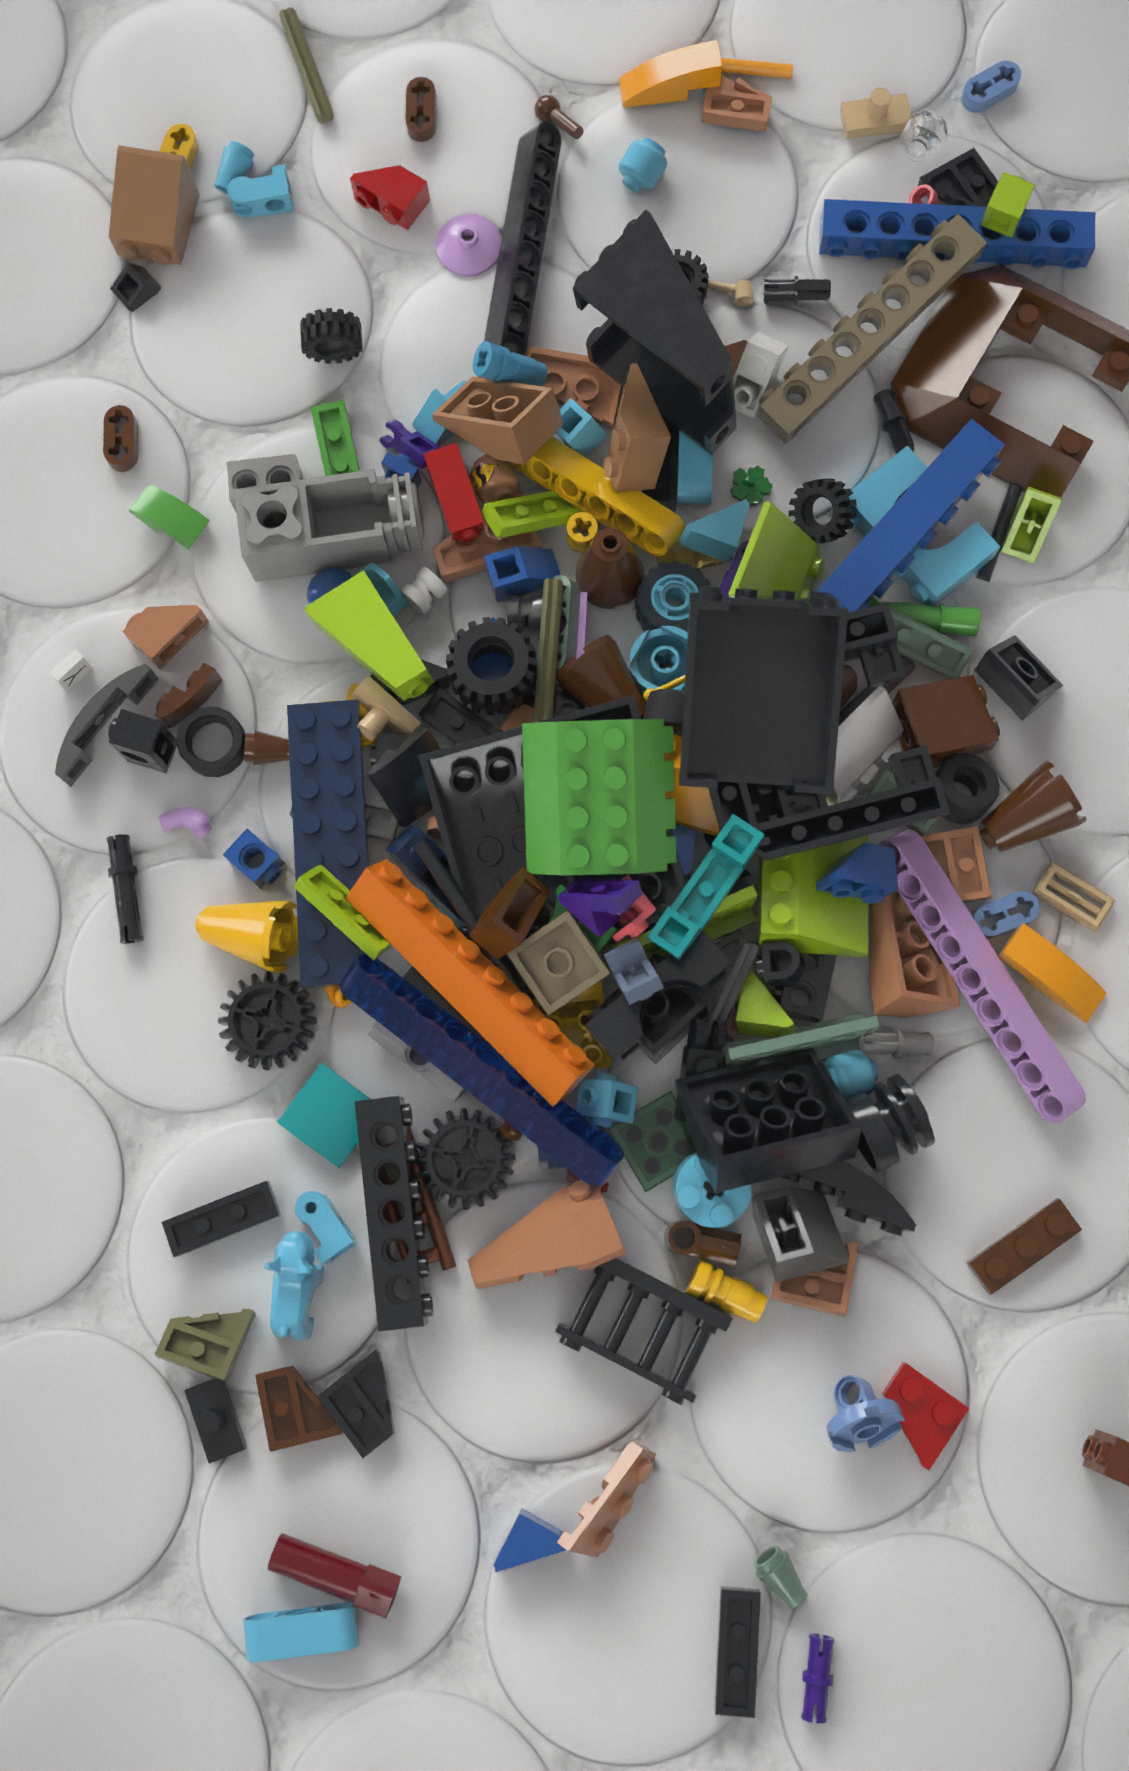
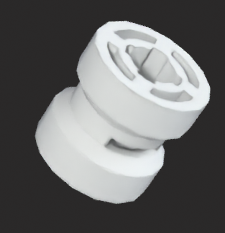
(423, 590)

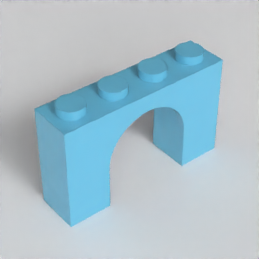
(934, 571)

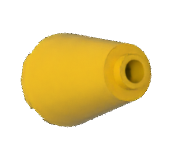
(252, 931)

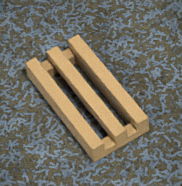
(1065, 907)

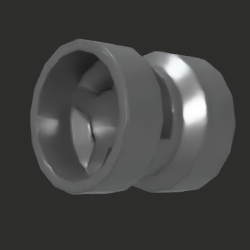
(524, 611)

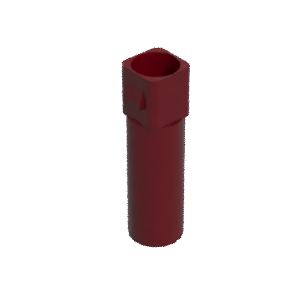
(334, 1574)

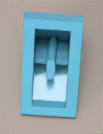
(718, 532)

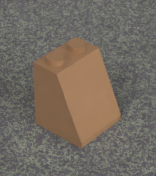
(151, 205)

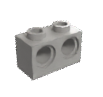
(261, 472)

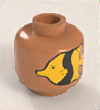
(493, 479)

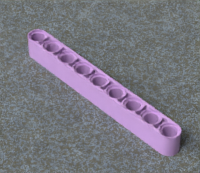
(984, 980)

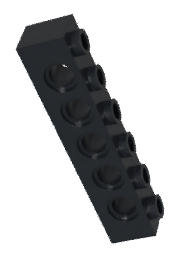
(392, 1311)

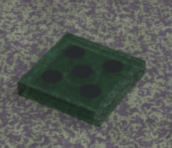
(654, 1141)

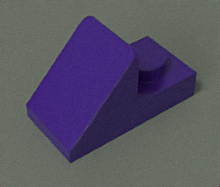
(599, 901)

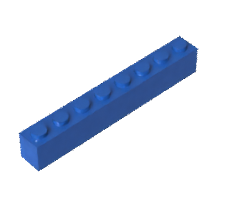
(914, 517)

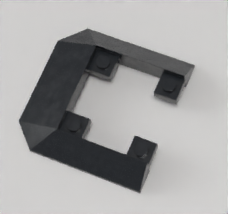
(805, 820)

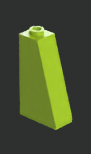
(367, 631)

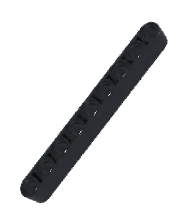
(523, 238)

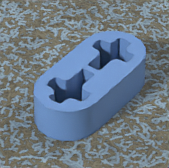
(988, 82)
(1002, 907)

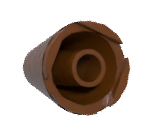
(609, 570)
(600, 675)
(1032, 811)

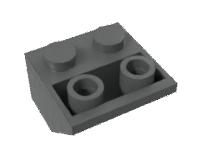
(797, 1232)

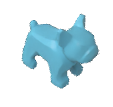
(293, 1286)

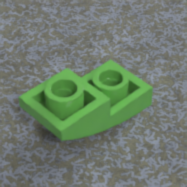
(169, 514)

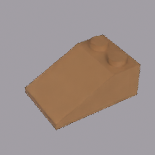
(502, 417)
(637, 438)

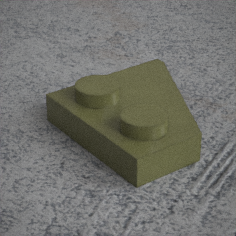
(206, 1342)

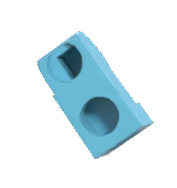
(261, 195)
(326, 1224)

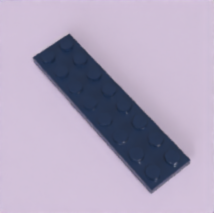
(326, 825)

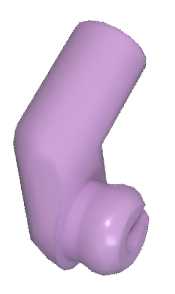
(188, 817)

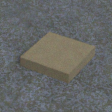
(559, 962)

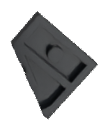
(362, 1404)

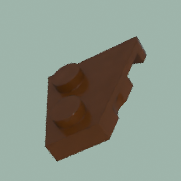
(292, 1410)

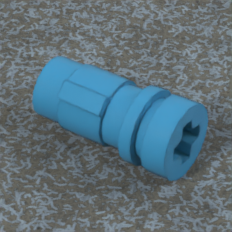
(499, 364)

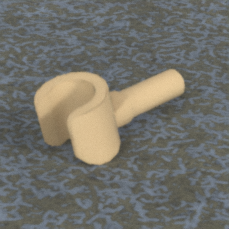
(742, 291)

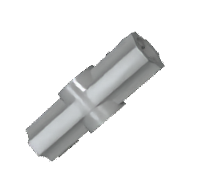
(405, 1052)

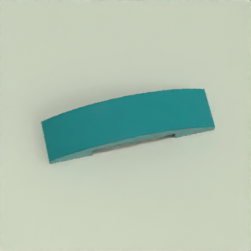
(707, 887)

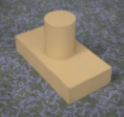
(875, 115)
(383, 711)

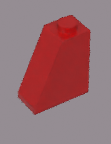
(454, 493)

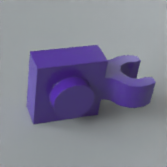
(408, 443)

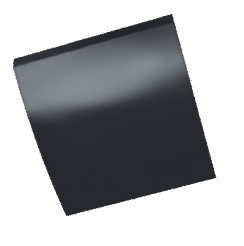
(401, 777)

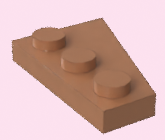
(464, 559)
(603, 1513)

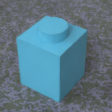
(579, 429)

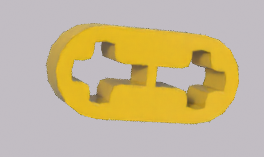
(177, 134)

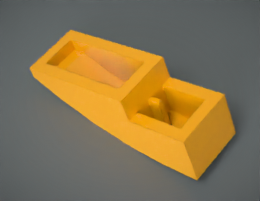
(672, 75)
(1052, 972)

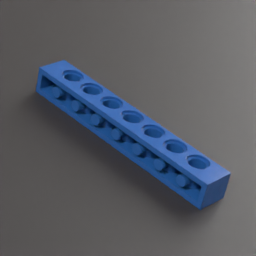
(904, 220)

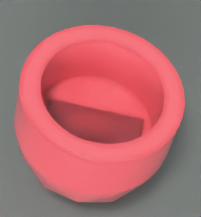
(922, 190)

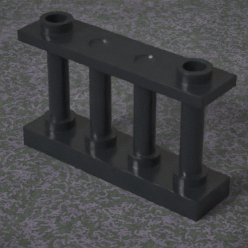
(674, 1304)

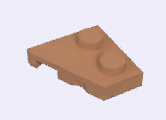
(737, 105)

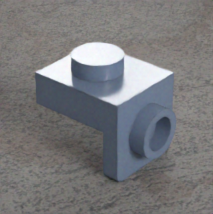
(633, 971)

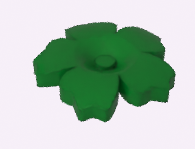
(750, 485)

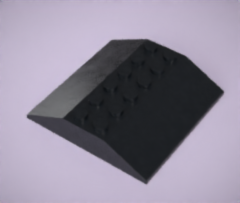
(482, 818)

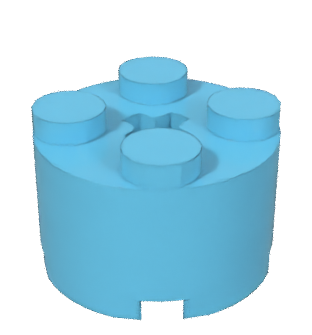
(652, 651)
(690, 1197)

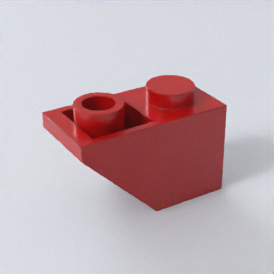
(392, 193)

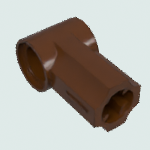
(706, 1243)

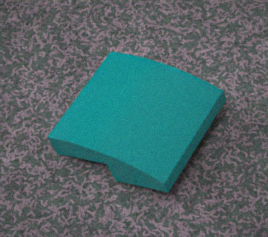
(325, 1115)

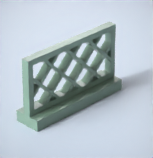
(825, 1037)

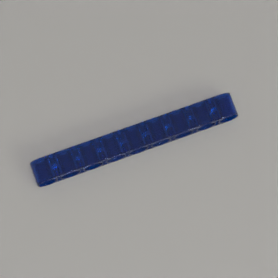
(480, 1070)

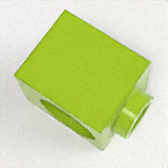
(1007, 204)

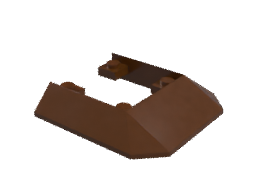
(938, 382)

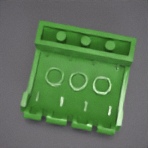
(598, 797)

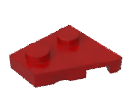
(927, 1410)

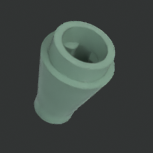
(779, 1574)

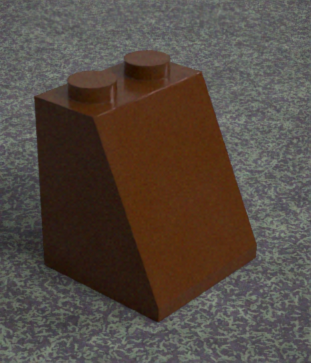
(947, 718)

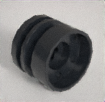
(891, 1120)

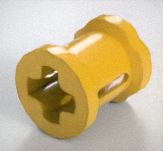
(586, 523)

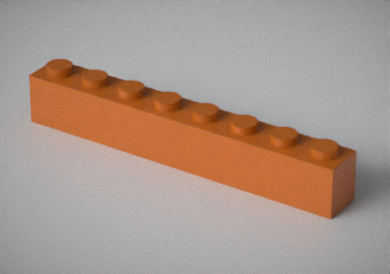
(469, 981)

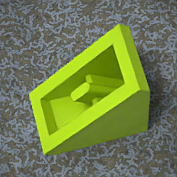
(1030, 524)
(760, 1012)

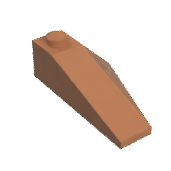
(903, 965)
(559, 1233)

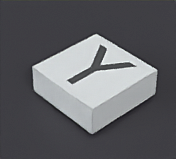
(71, 670)

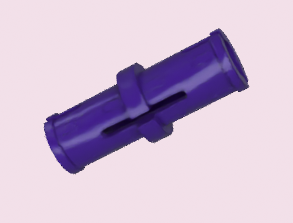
(817, 1678)

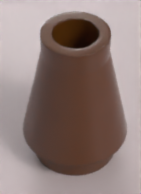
(265, 748)

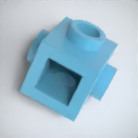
(606, 1100)

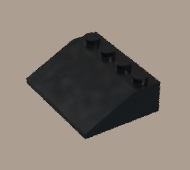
(767, 1119)

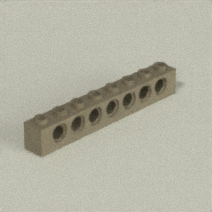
(953, 238)

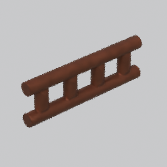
(441, 1250)

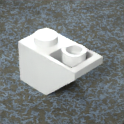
(757, 372)

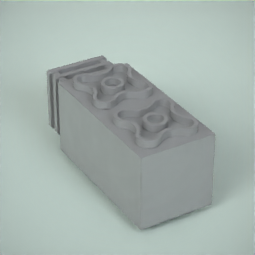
(327, 523)

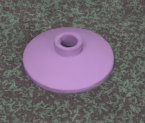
(471, 256)

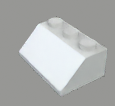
(863, 742)

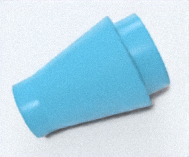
(235, 162)

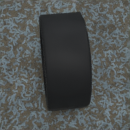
(197, 720)

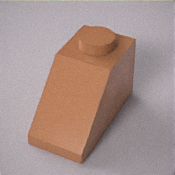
(164, 630)

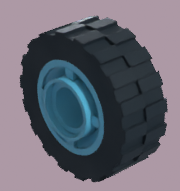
(662, 583)

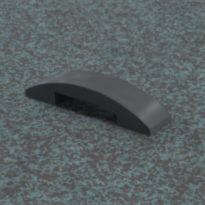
(94, 715)

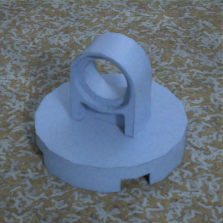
(864, 1420)

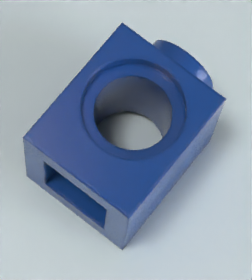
(244, 849)

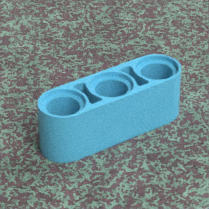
(694, 473)
(301, 1632)

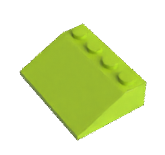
(779, 557)
(809, 918)

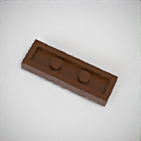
(1024, 1246)

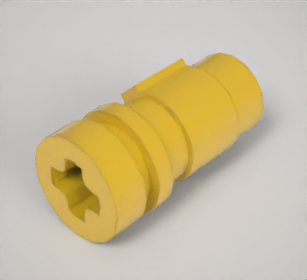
(726, 1292)

